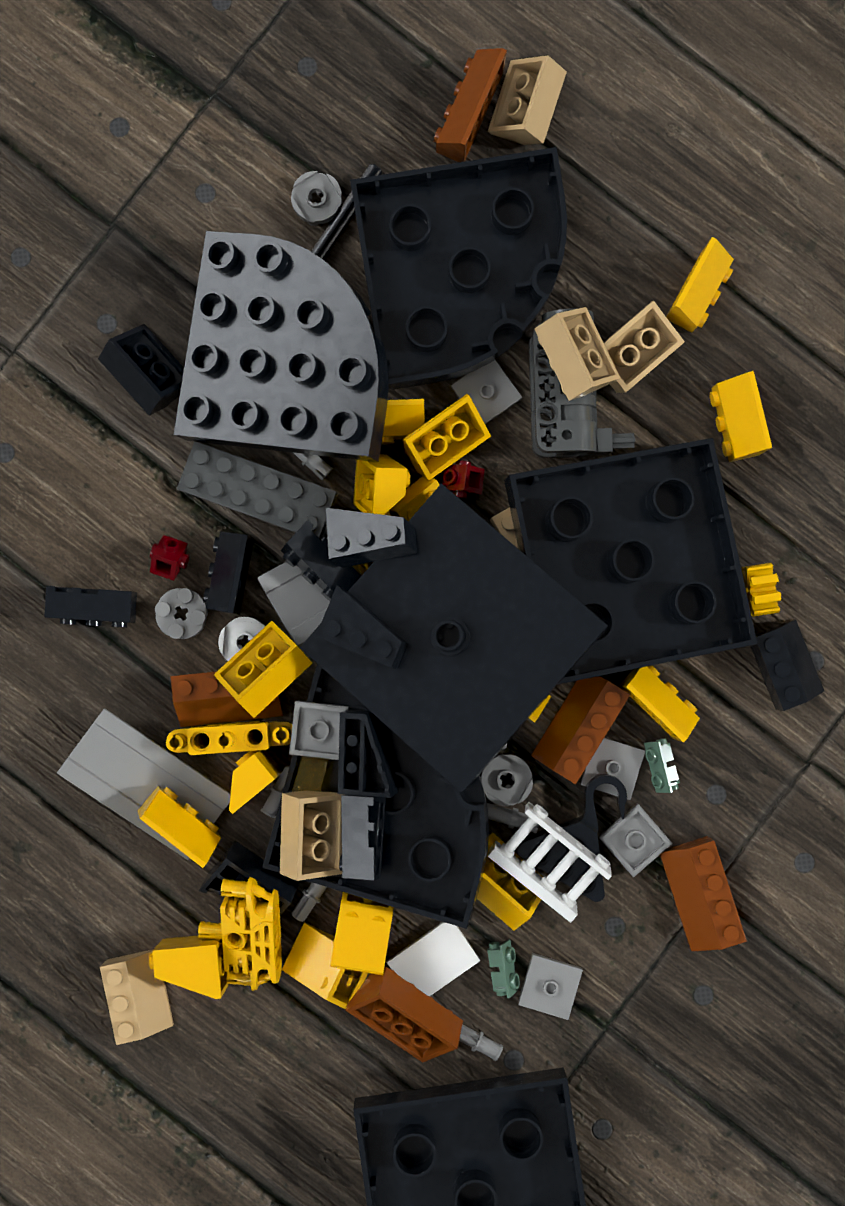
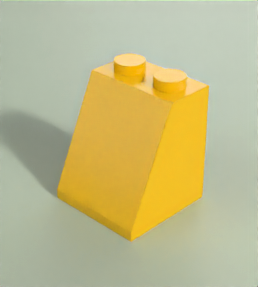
(191, 964)

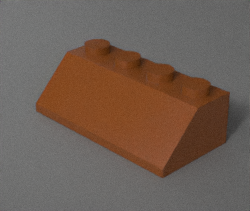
(471, 103)
(204, 700)
(580, 726)
(702, 895)
(406, 1016)

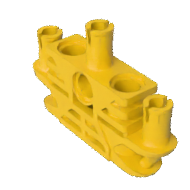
(229, 737)
(248, 933)

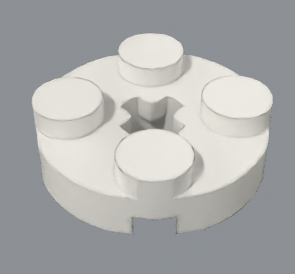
(236, 630)

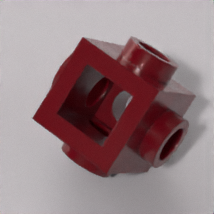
(463, 479)
(168, 557)

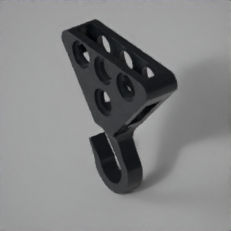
(583, 828)

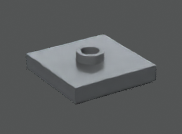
(489, 391)
(316, 730)
(616, 760)
(635, 840)
(550, 986)

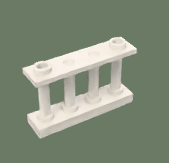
(545, 887)

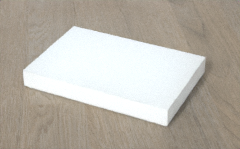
(435, 958)

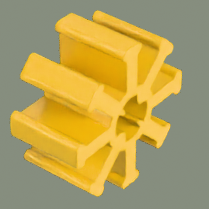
(761, 589)

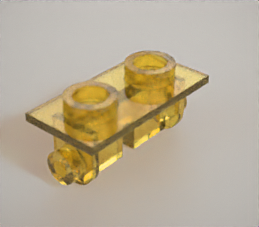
(310, 774)

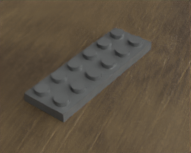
(255, 489)

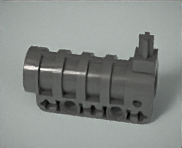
(571, 422)

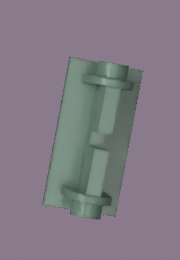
(663, 777)
(506, 980)

